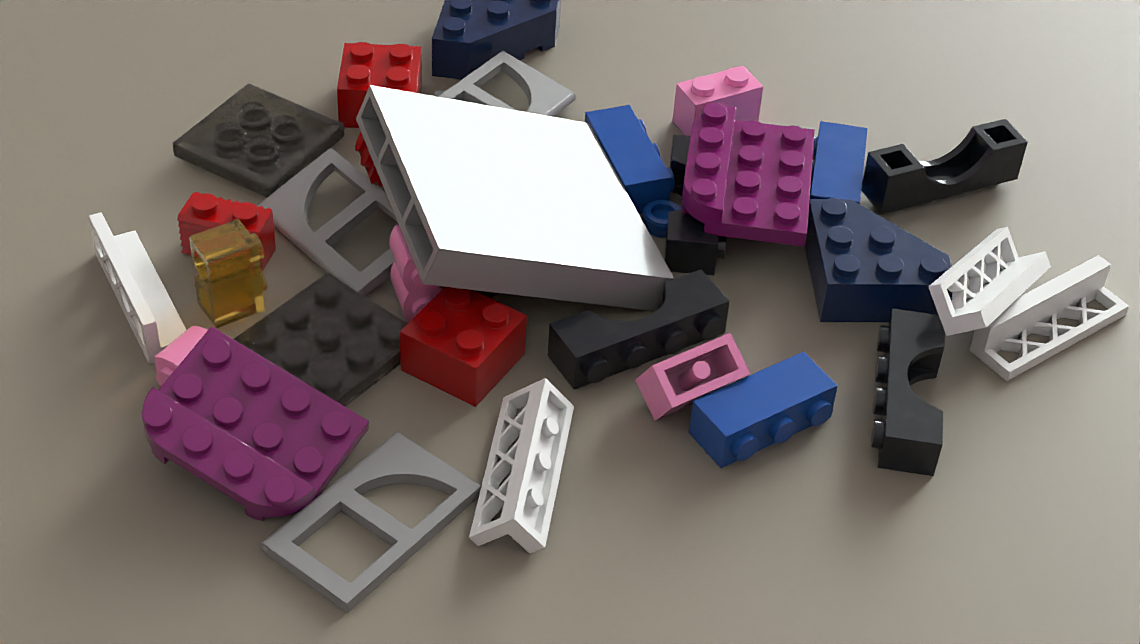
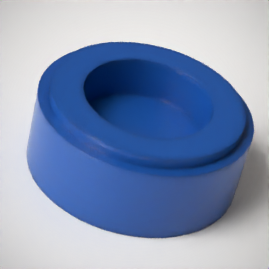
(656, 216)

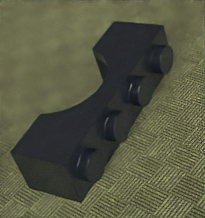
(984, 158)
(686, 242)
(594, 347)
(908, 427)

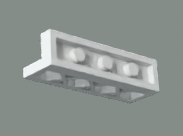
(136, 287)
(987, 293)
(1038, 314)
(534, 467)

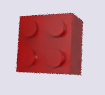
(376, 65)
(463, 343)

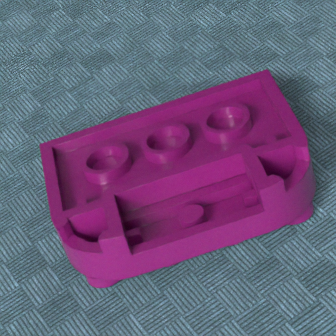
(748, 177)
(249, 427)

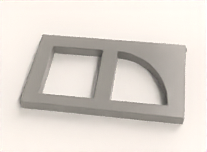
(543, 93)
(290, 217)
(393, 462)

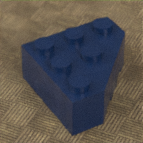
(480, 29)
(867, 264)

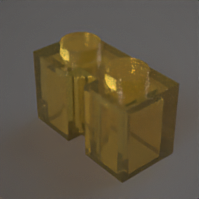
(228, 272)

